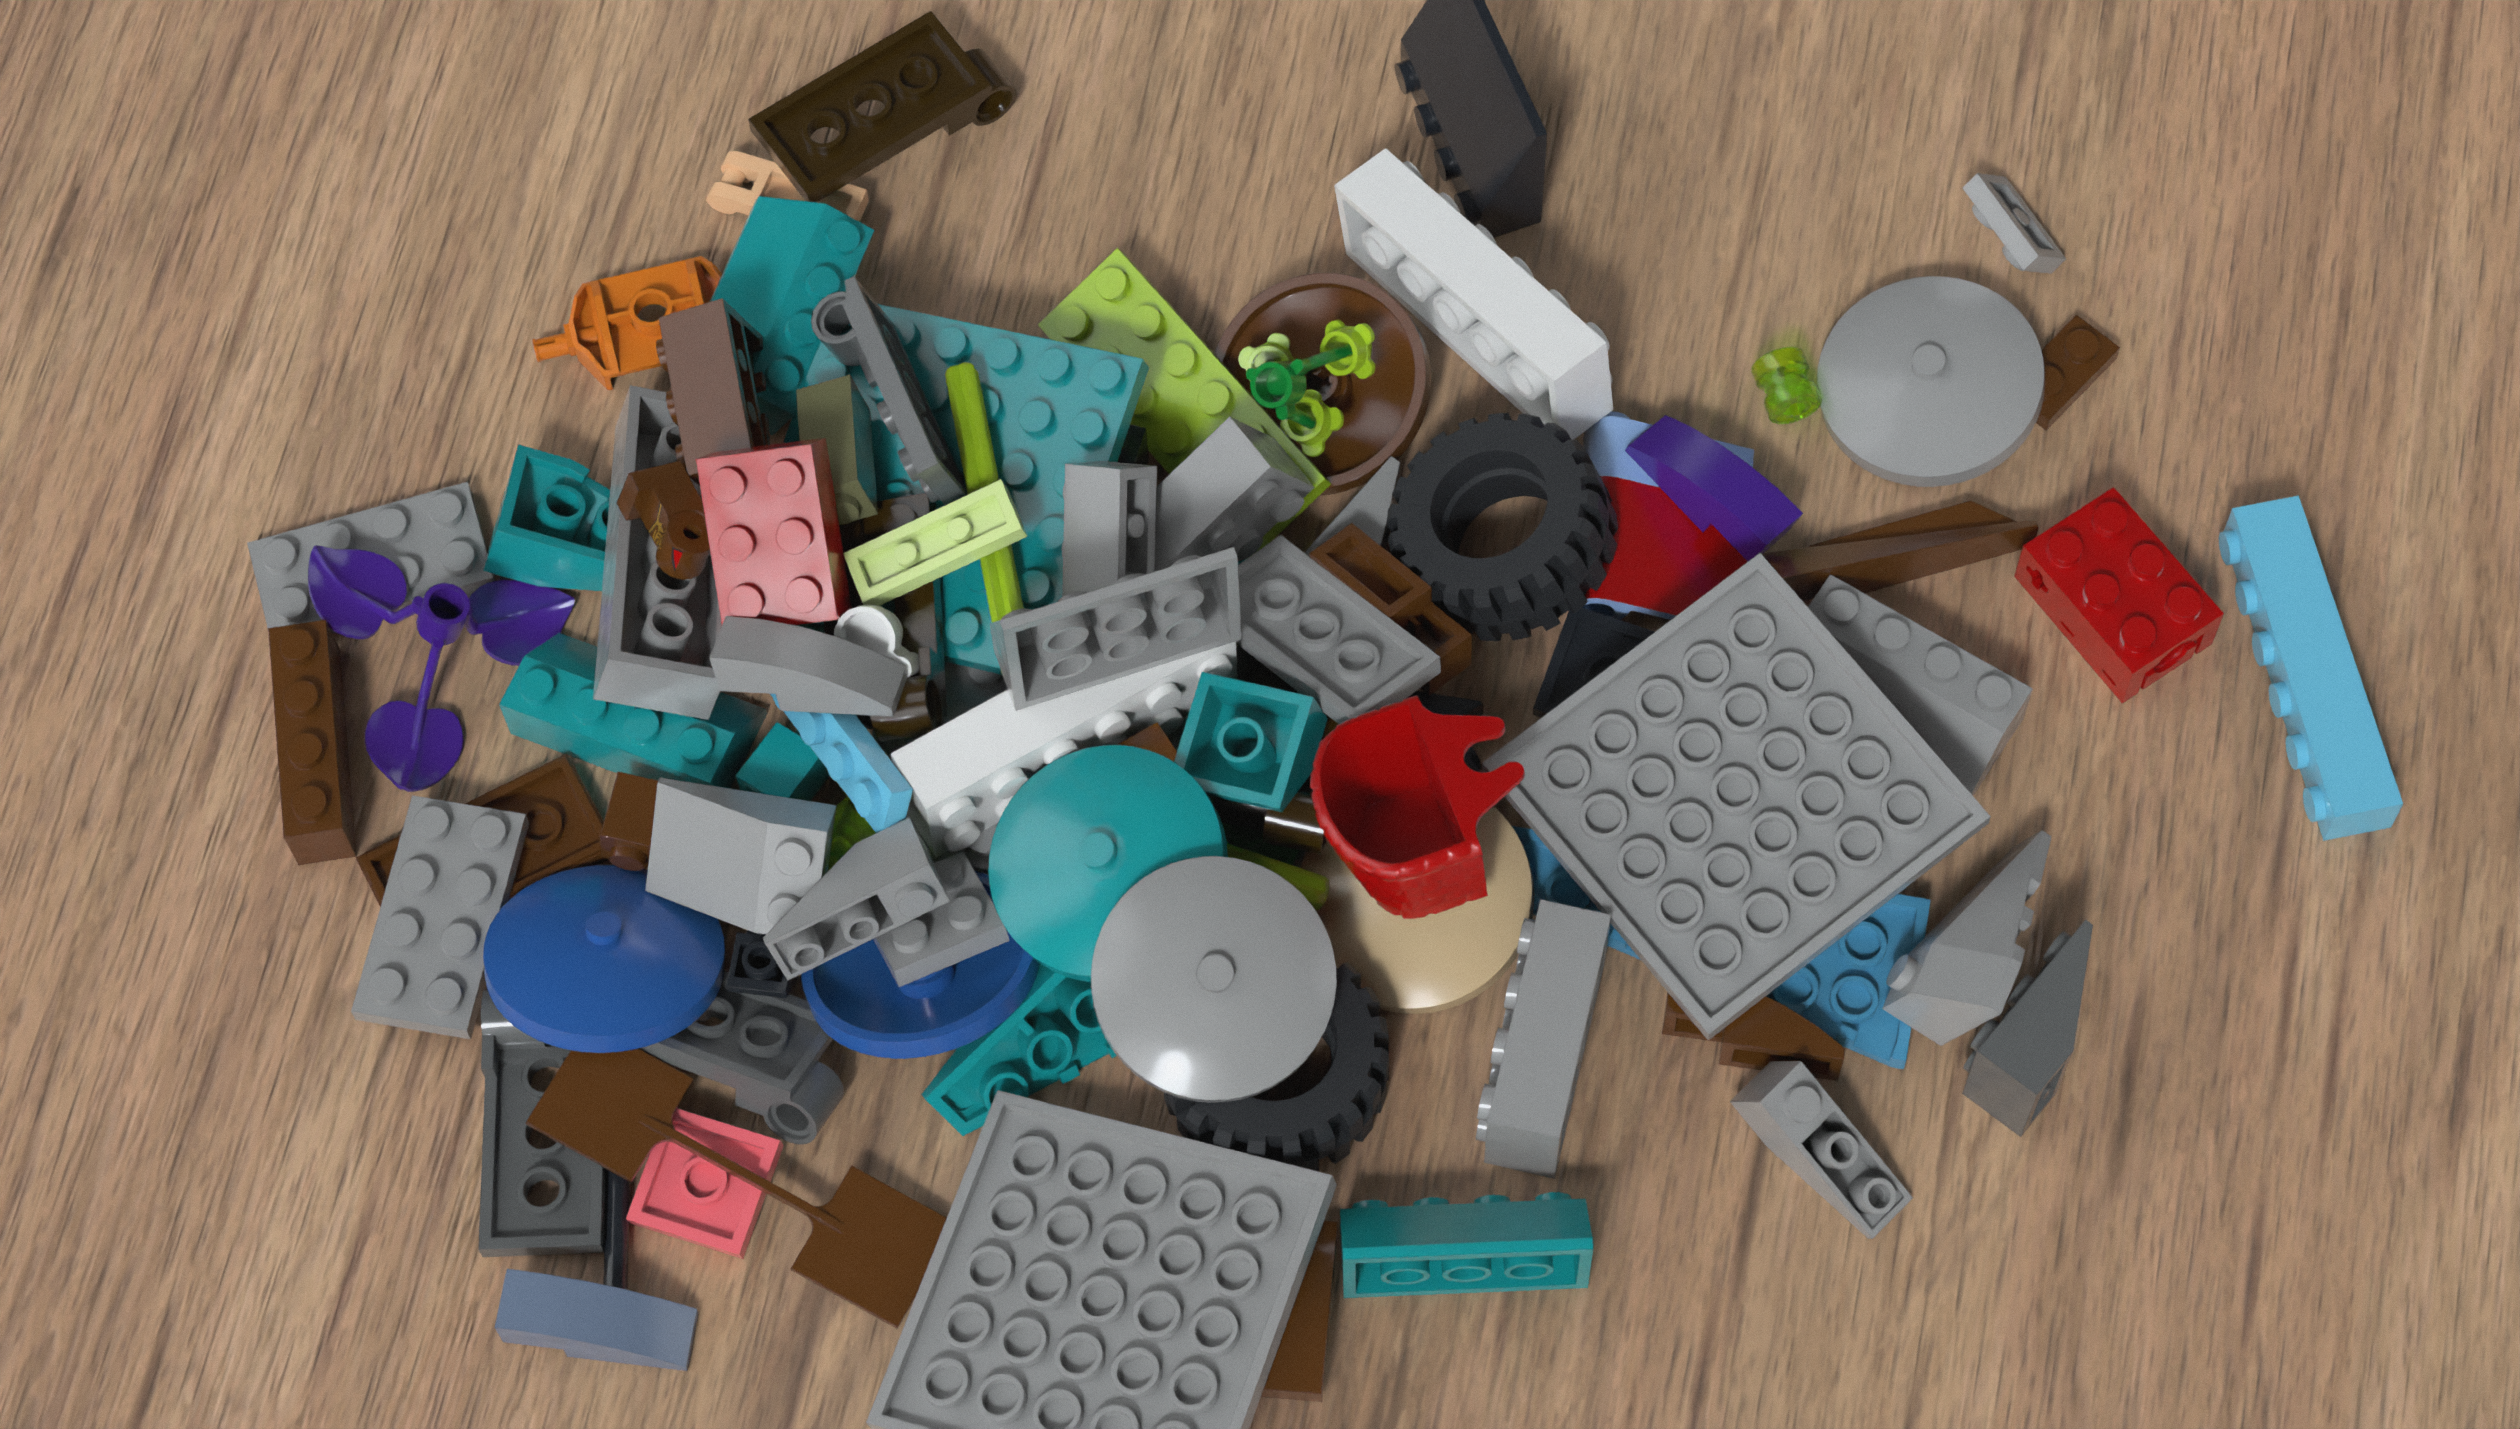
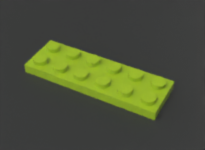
(1186, 383)

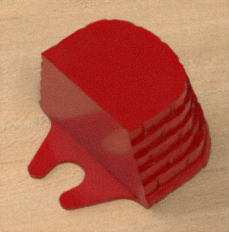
(1408, 805)

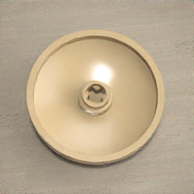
(1439, 957)

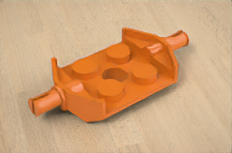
(605, 320)

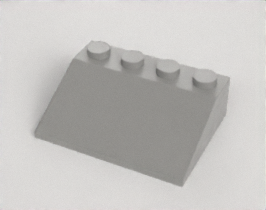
(1119, 628)

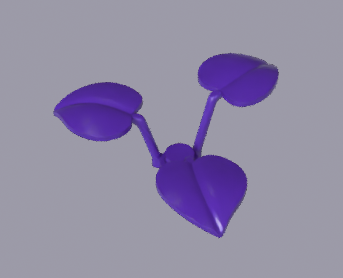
(362, 588)

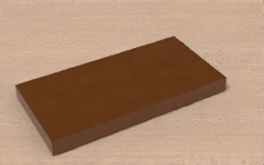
(560, 831)

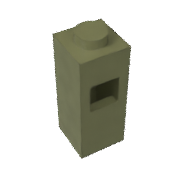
(842, 417)

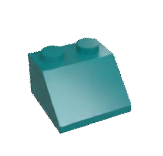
(1250, 741)

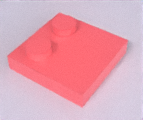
(697, 1199)

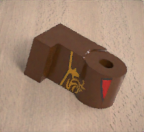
(672, 515)

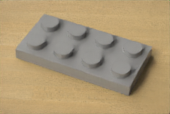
(427, 536)
(1326, 635)
(434, 917)

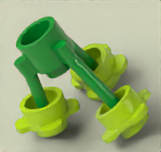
(1281, 381)

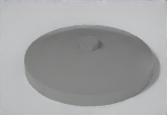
(1931, 381)
(1213, 979)

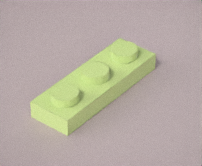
(935, 544)

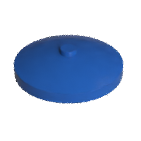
(601, 961)
(869, 1013)

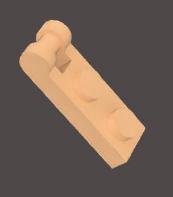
(770, 181)

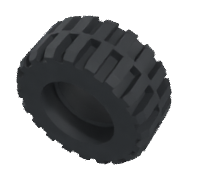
(1476, 470)
(1323, 1118)

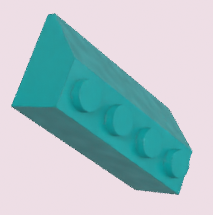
(776, 277)
(555, 708)
(1465, 1246)

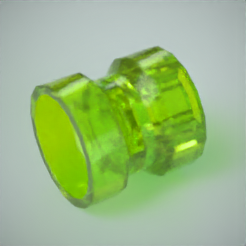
(1786, 385)

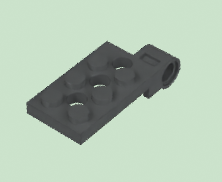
(512, 1166)

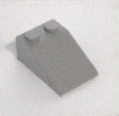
(737, 851)

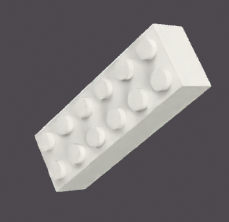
(1474, 295)
(983, 757)

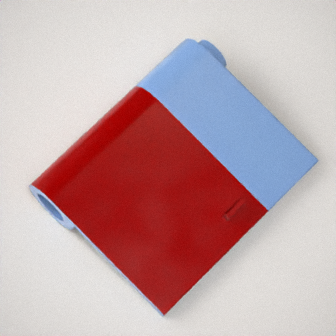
(1660, 553)

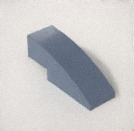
(595, 1321)

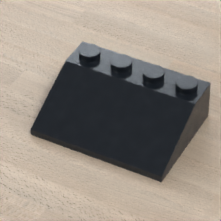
(1475, 113)

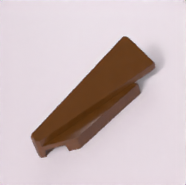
(1903, 549)

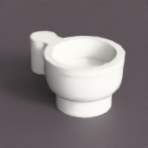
(878, 631)

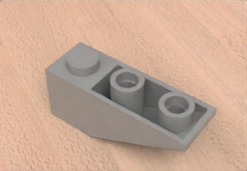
(860, 898)
(1821, 1145)

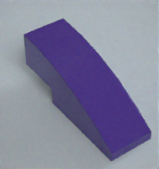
(1714, 486)

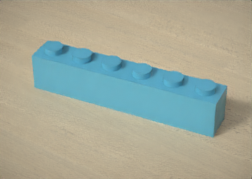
(2310, 669)

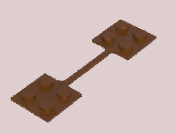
(863, 1243)

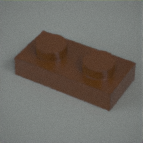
(2072, 366)

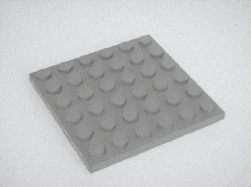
(1736, 795)
(1103, 1280)

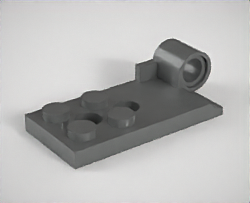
(885, 364)
(767, 1054)

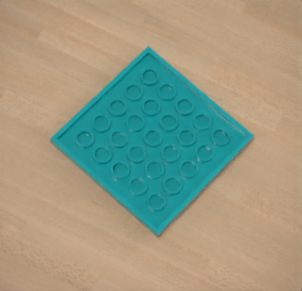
(1043, 410)

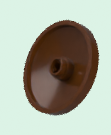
(1378, 411)

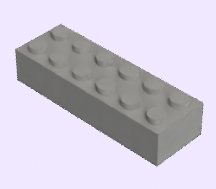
(651, 625)

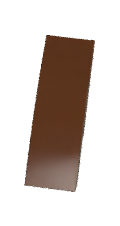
(1398, 595)
(1765, 1035)
(1301, 1356)

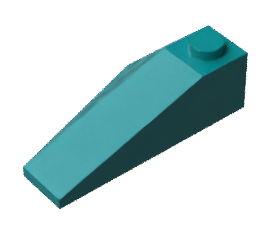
(550, 524)
(1034, 1047)

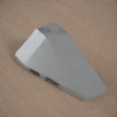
(1970, 957)

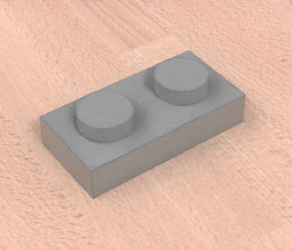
(2004, 211)

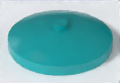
(1085, 838)

